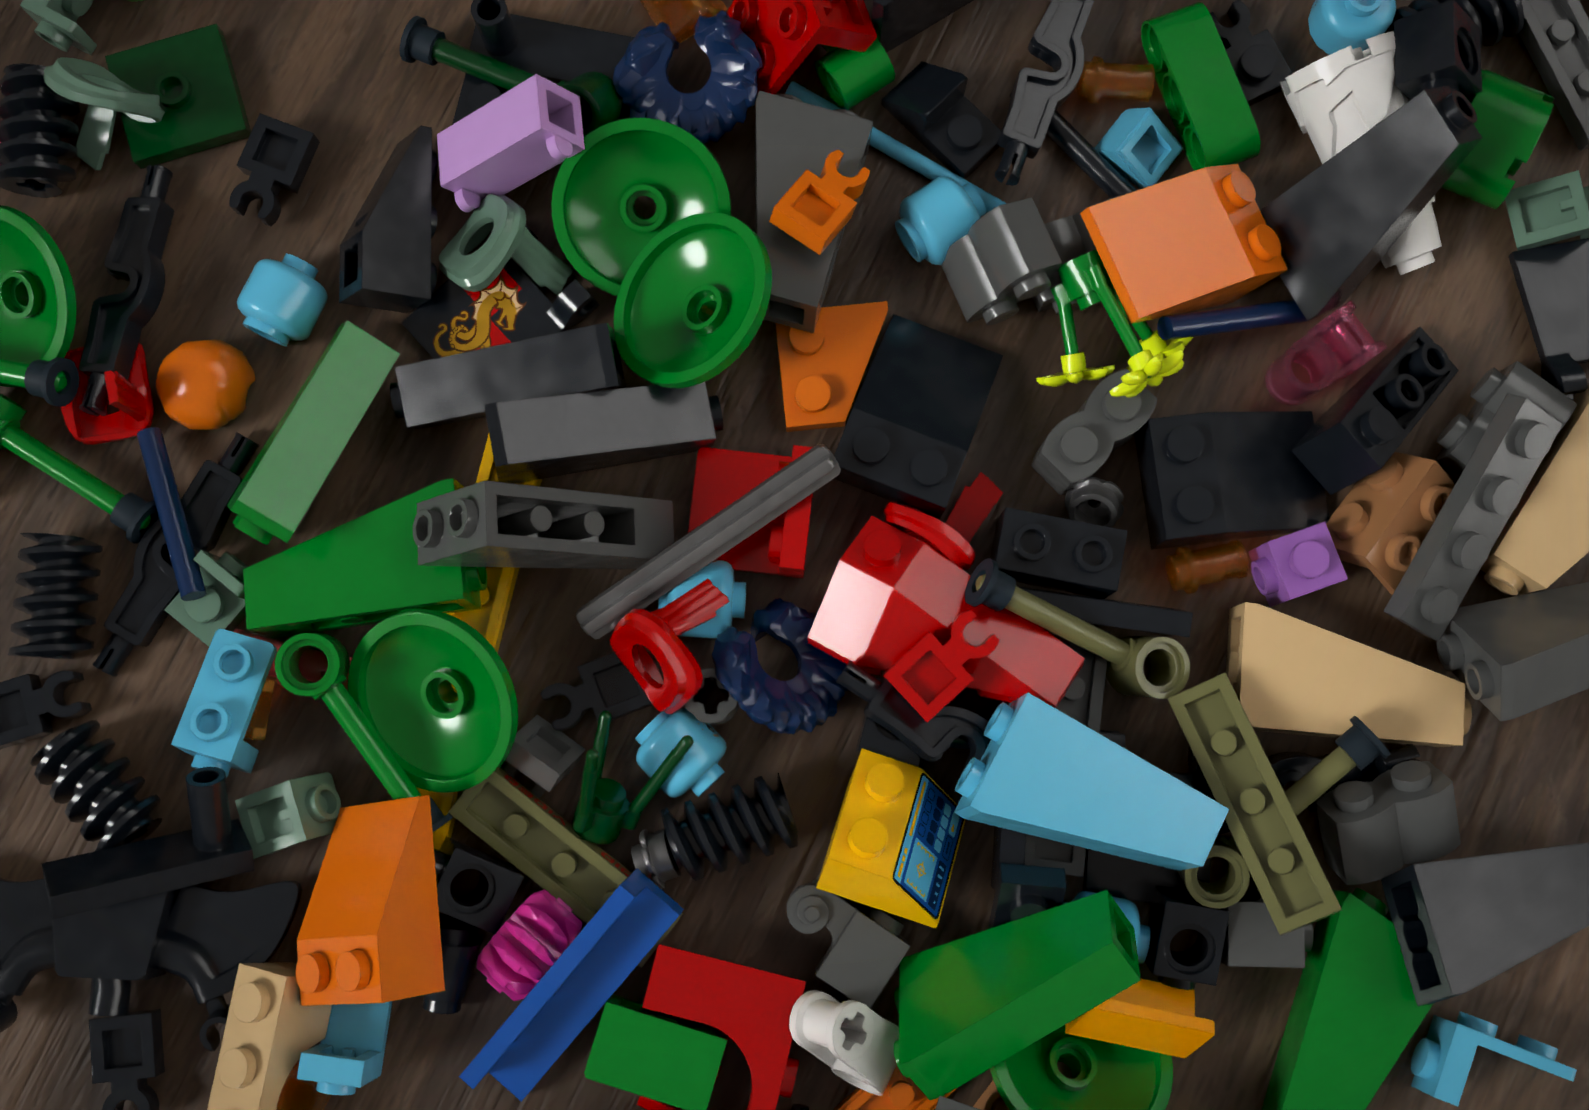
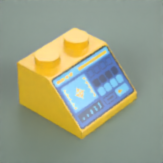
(893, 840)

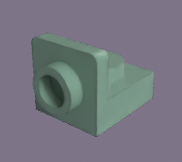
(58, 22)
(1549, 211)
(222, 605)
(289, 813)

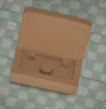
(1390, 516)

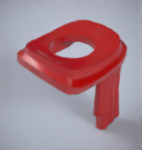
(129, 396)
(954, 536)
(660, 634)

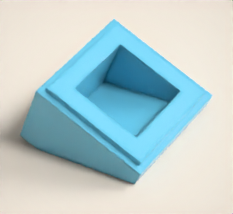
(1139, 146)

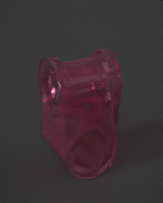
(1328, 352)

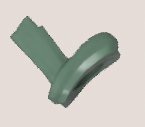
(105, 96)
(506, 241)

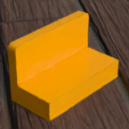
(1148, 1019)

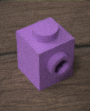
(1296, 564)

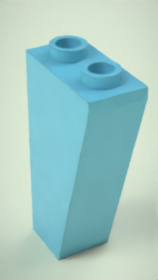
(1084, 790)

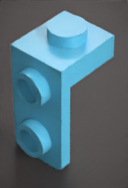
(225, 702)
(351, 1050)
(1446, 1055)

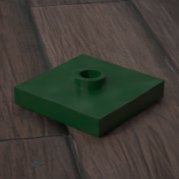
(195, 91)

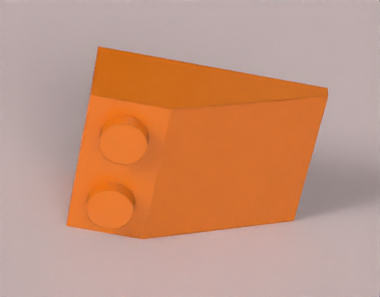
(1185, 243)
(374, 909)

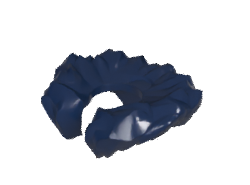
(716, 107)
(779, 704)

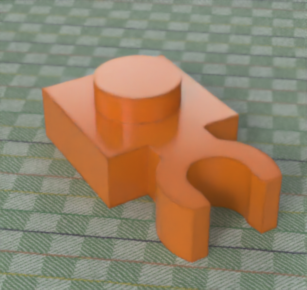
(819, 206)

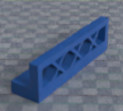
(575, 986)

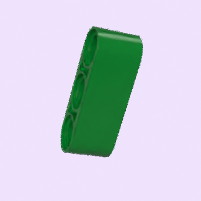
(1200, 87)

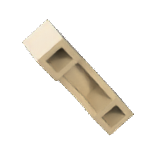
(263, 1037)

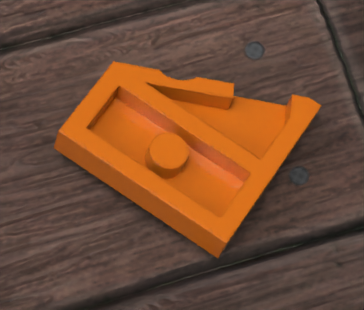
(827, 366)

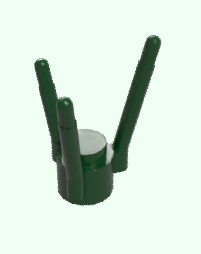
(603, 802)

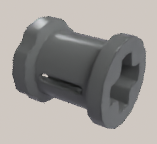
(725, 711)

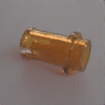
(1115, 81)
(1191, 569)

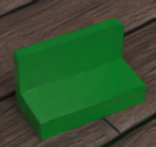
(656, 1054)

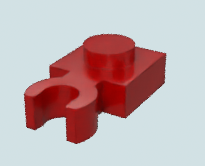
(933, 671)

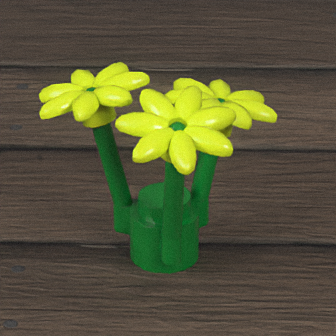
(1151, 358)

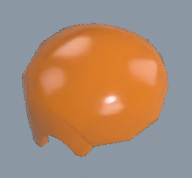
(204, 384)

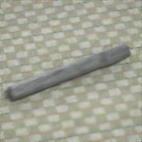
(709, 540)

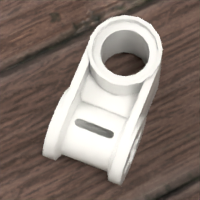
(846, 1038)

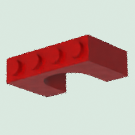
(740, 1002)

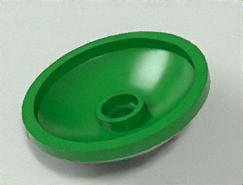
(600, 186)
(35, 292)
(692, 300)
(405, 691)
(1102, 1076)

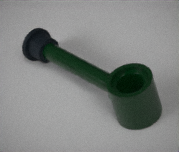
(431, 47)

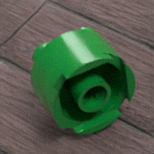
(1510, 125)

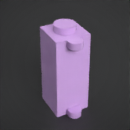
(509, 141)

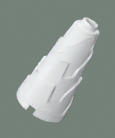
(1342, 101)

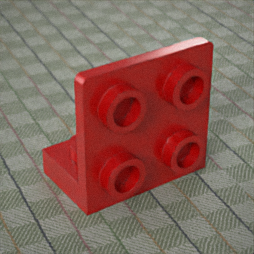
(791, 29)
(728, 475)

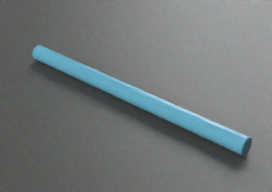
(897, 149)

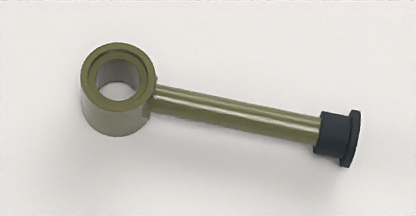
(1124, 656)
(1355, 748)

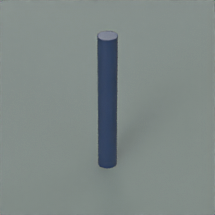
(1229, 319)
(171, 514)

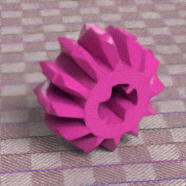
(528, 944)

